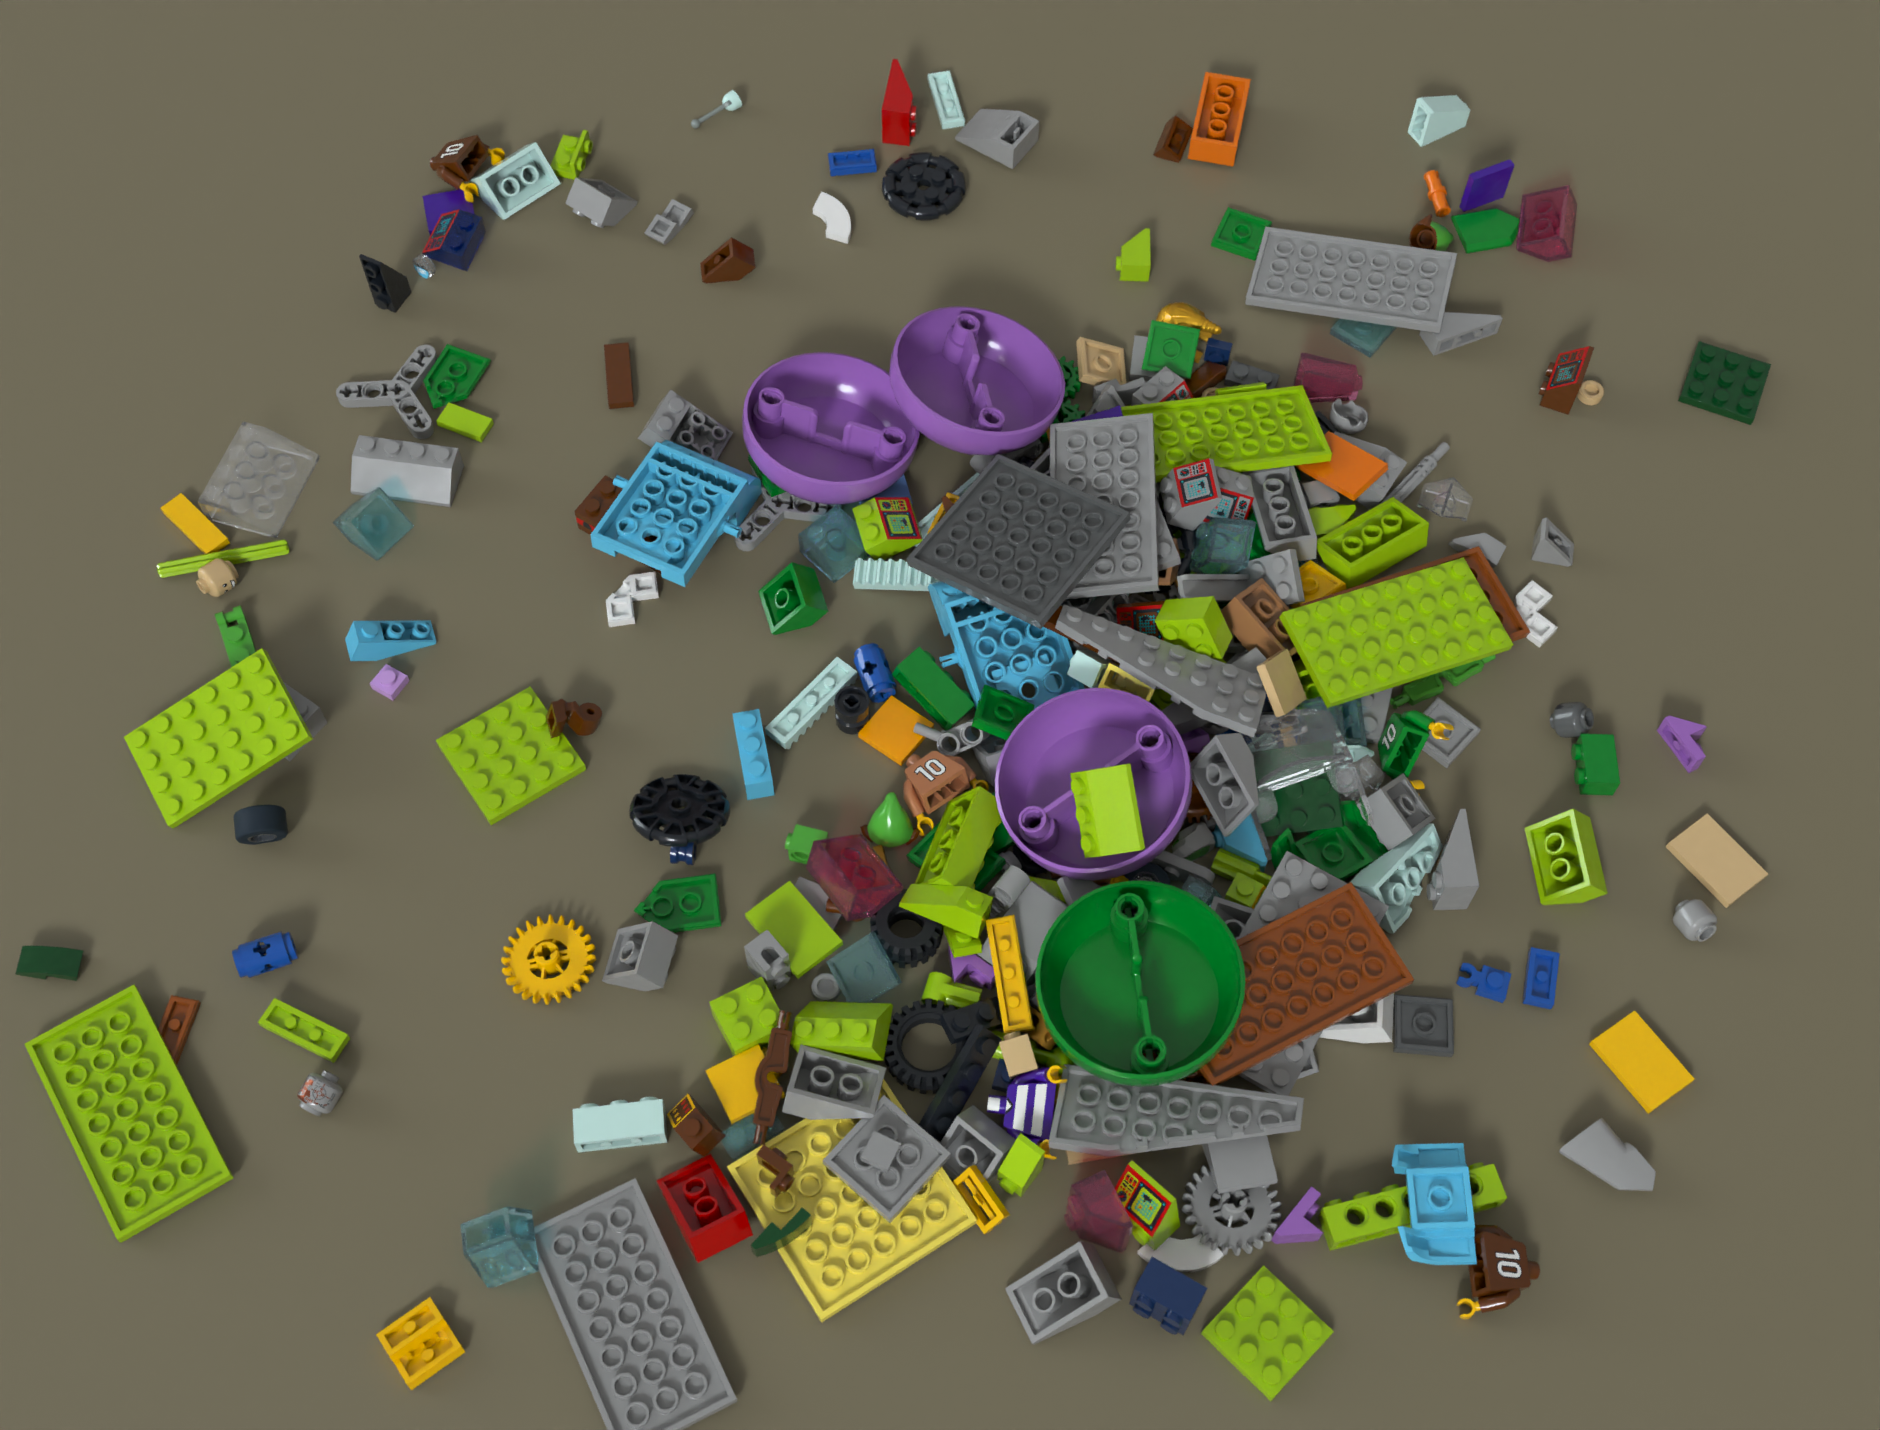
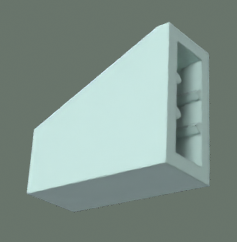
(1437, 117)

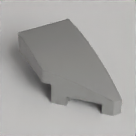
(1489, 546)

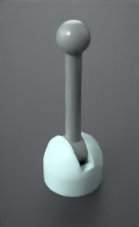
(730, 102)

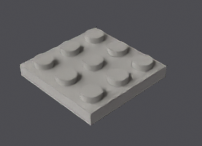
(911, 1170)

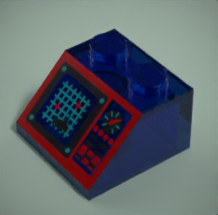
(455, 239)

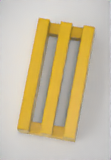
(983, 1196)

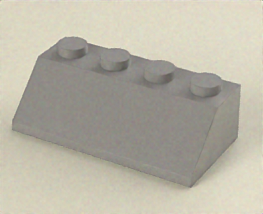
(406, 470)
(1282, 512)

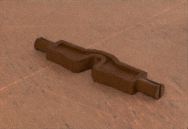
(770, 1093)

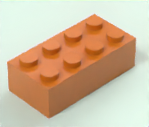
(1219, 119)

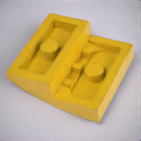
(420, 1343)

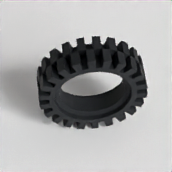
(895, 1058)

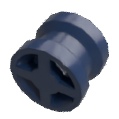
(684, 854)

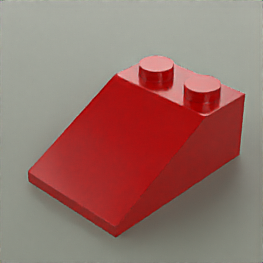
(898, 109)
(705, 1208)

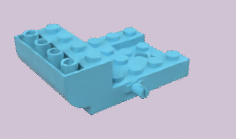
(680, 501)
(1001, 648)

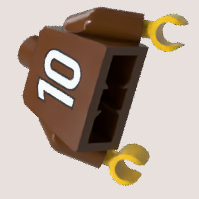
(461, 160)
(1499, 1272)

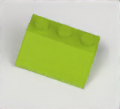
(1107, 811)
(1565, 859)
(844, 1028)

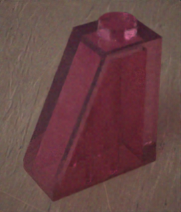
(1327, 379)

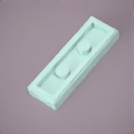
(946, 100)

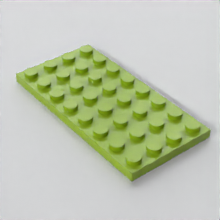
(1237, 430)
(1395, 632)
(128, 1113)

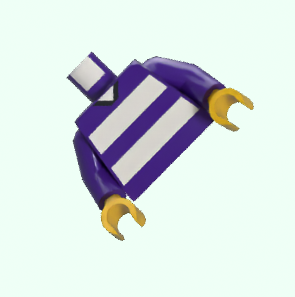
(1029, 1105)

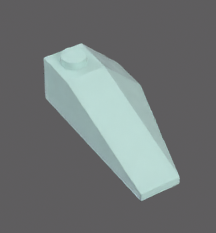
(1398, 875)

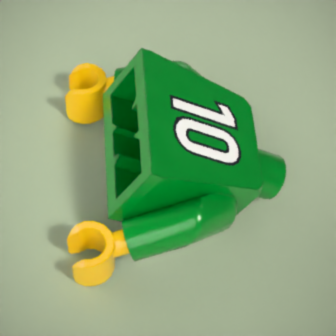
(1404, 741)

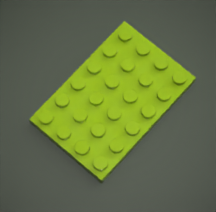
(217, 738)

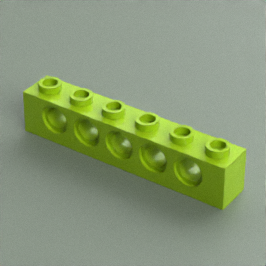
(1341, 1232)

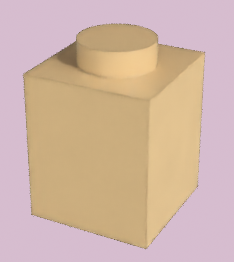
(1017, 1054)

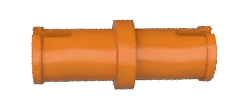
(1437, 193)

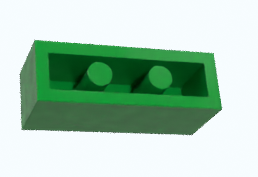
(933, 688)

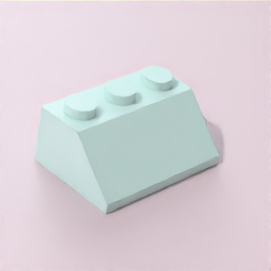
(516, 181)

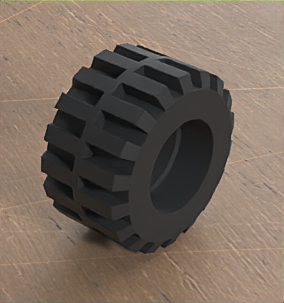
(905, 949)

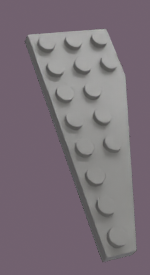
(1209, 686)
(1127, 1119)

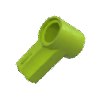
(942, 988)

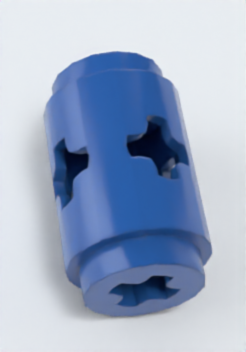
(874, 672)
(250, 956)

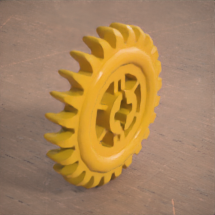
(544, 941)

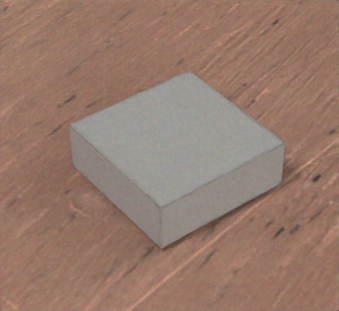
(880, 1151)

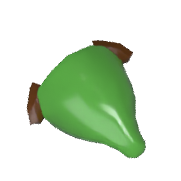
(1430, 235)
(890, 824)

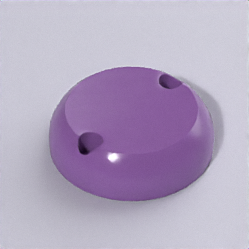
(975, 380)
(827, 428)
(1085, 733)

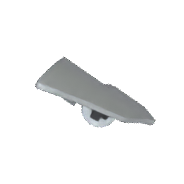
(1610, 1158)

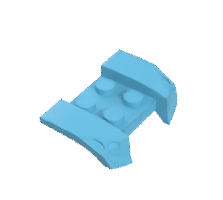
(1437, 1203)

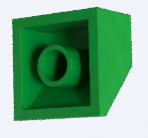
(793, 599)

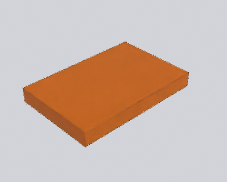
(1349, 470)

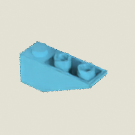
(387, 638)

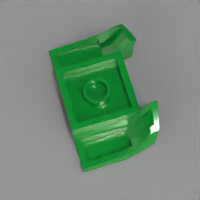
(1334, 850)

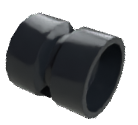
(851, 709)

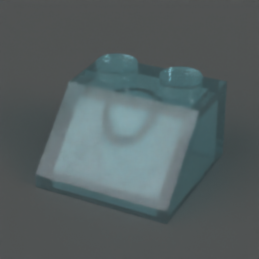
(832, 543)
(1222, 546)

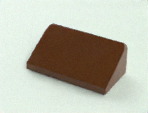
(1173, 140)
(1205, 377)

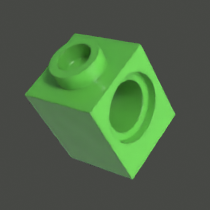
(801, 842)

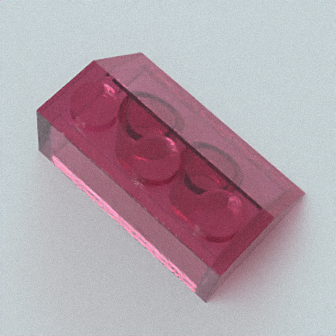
(1547, 224)
(852, 875)
(1098, 1213)

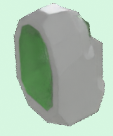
(1194, 842)

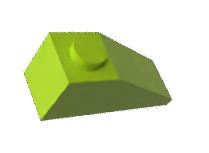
(951, 906)

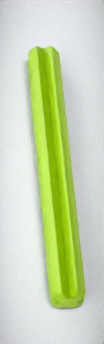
(235, 556)

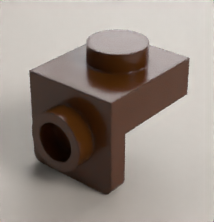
(776, 1163)

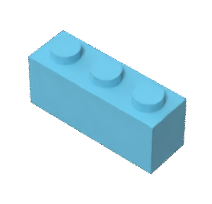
(753, 754)

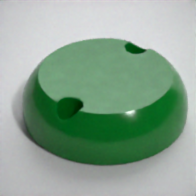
(1140, 983)

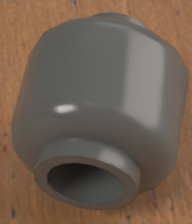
(1572, 719)

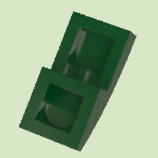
(49, 961)
(773, 1238)

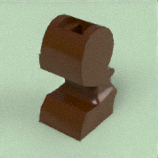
(581, 719)

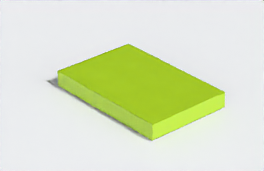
(795, 927)

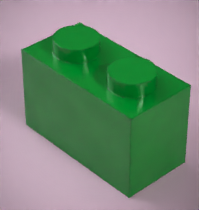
(1596, 764)

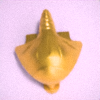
(1189, 316)

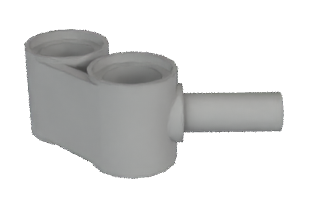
(961, 733)

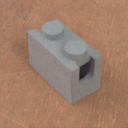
(768, 959)

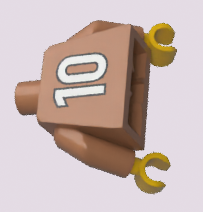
(935, 782)

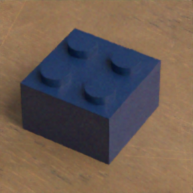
(1167, 1296)

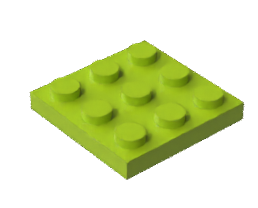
(1267, 1333)

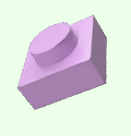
(389, 682)

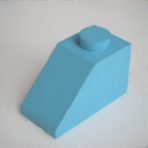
(1242, 842)

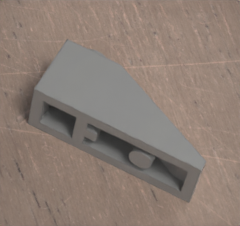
(1460, 330)

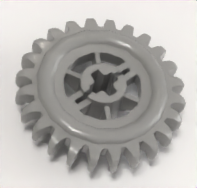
(1228, 1238)

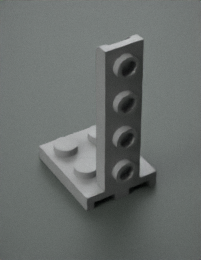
(1277, 570)

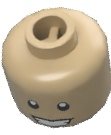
(217, 577)

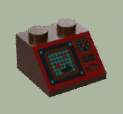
(1565, 379)
(1140, 617)

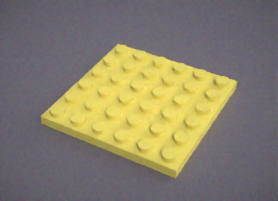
(849, 1242)

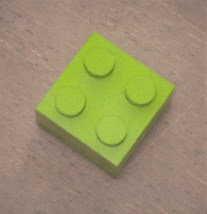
(1195, 625)
(746, 1016)

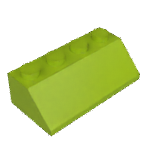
(1373, 542)
(961, 840)

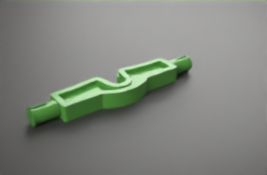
(1432, 685)

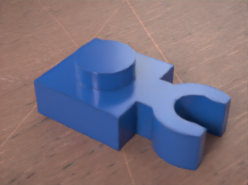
(1488, 981)

